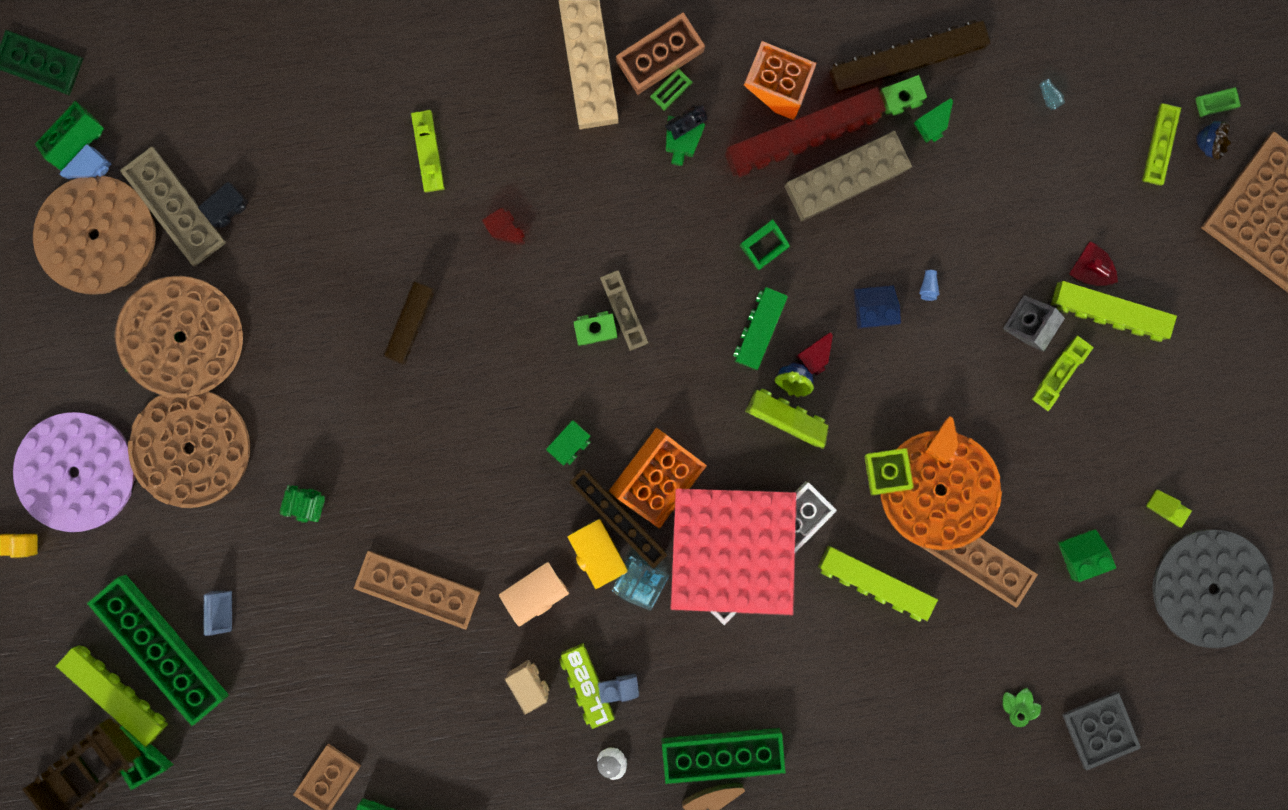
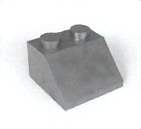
(1034, 322)

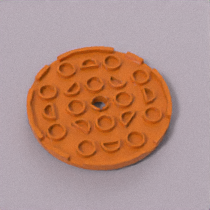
(958, 515)

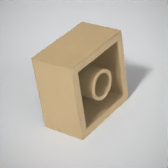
(527, 686)

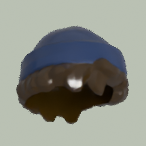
(1214, 139)

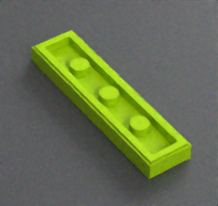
(1161, 144)

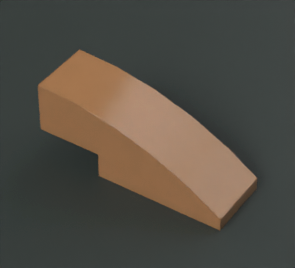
(713, 797)

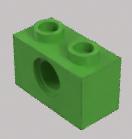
(911, 87)
(585, 336)

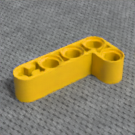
(18, 545)

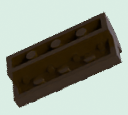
(409, 323)

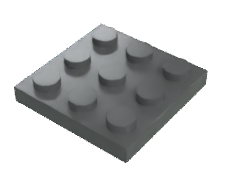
(1101, 731)

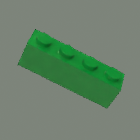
(760, 329)

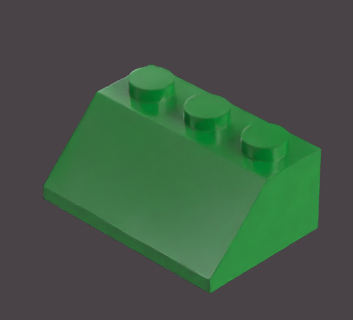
(68, 136)

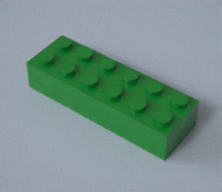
(723, 755)

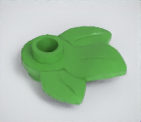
(1021, 704)

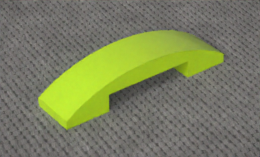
(1060, 372)

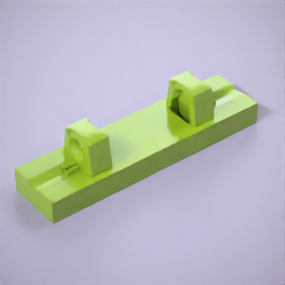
(427, 151)

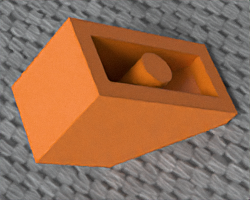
(944, 443)

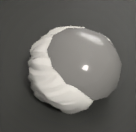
(612, 763)

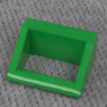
(771, 226)

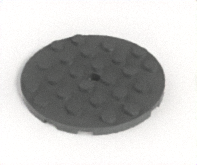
(1184, 582)

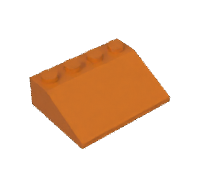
(654, 475)

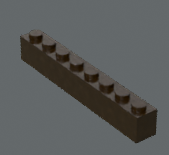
(909, 57)

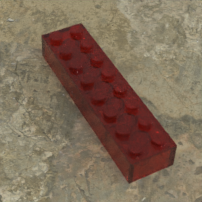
(805, 131)

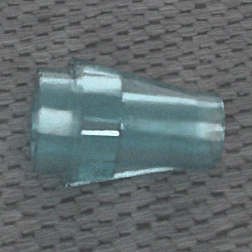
(1052, 96)

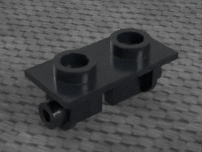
(691, 118)

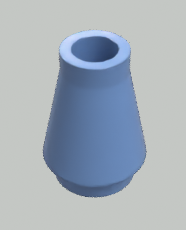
(929, 288)

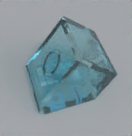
(640, 584)

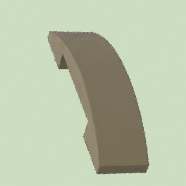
(624, 310)

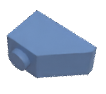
(86, 164)

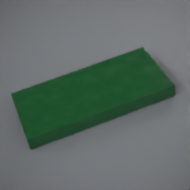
(39, 62)

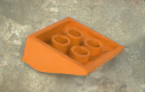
(780, 79)

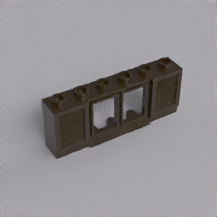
(56, 792)

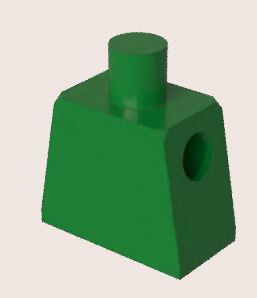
(683, 145)

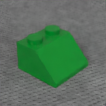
(1086, 556)

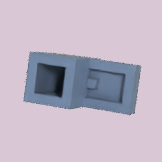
(622, 688)

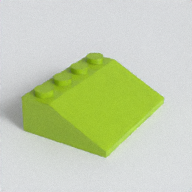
(787, 418)

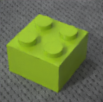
(888, 471)

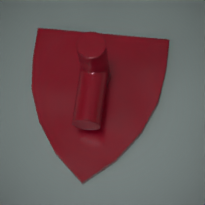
(1094, 267)

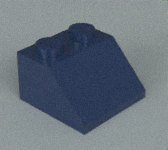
(877, 307)

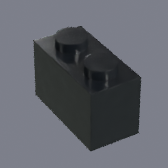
(223, 205)

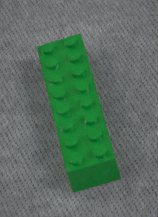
(158, 649)

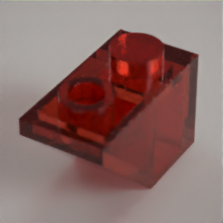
(501, 227)

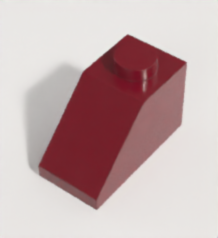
(816, 355)

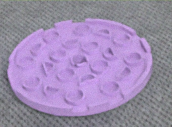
(45, 479)

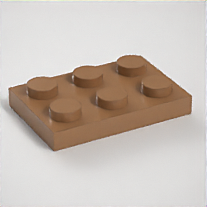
(327, 779)

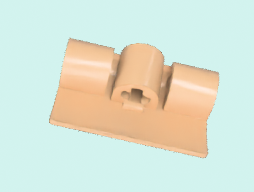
(533, 594)

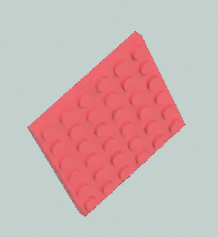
(734, 551)

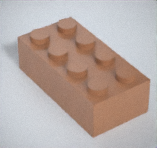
(660, 53)

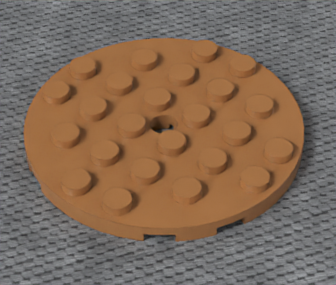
(100, 264)
(148, 330)
(183, 478)

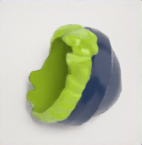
(795, 379)

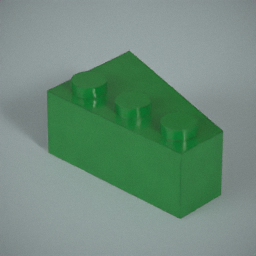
(147, 765)

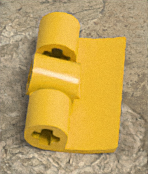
(597, 554)

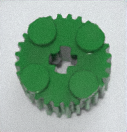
(302, 503)

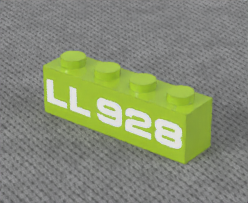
(585, 681)

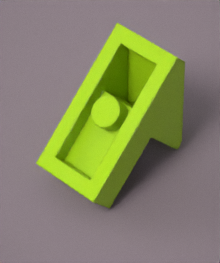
(1169, 508)

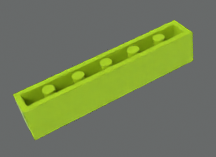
(1113, 310)
(877, 583)
(112, 695)

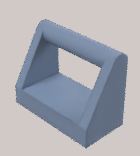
(217, 612)

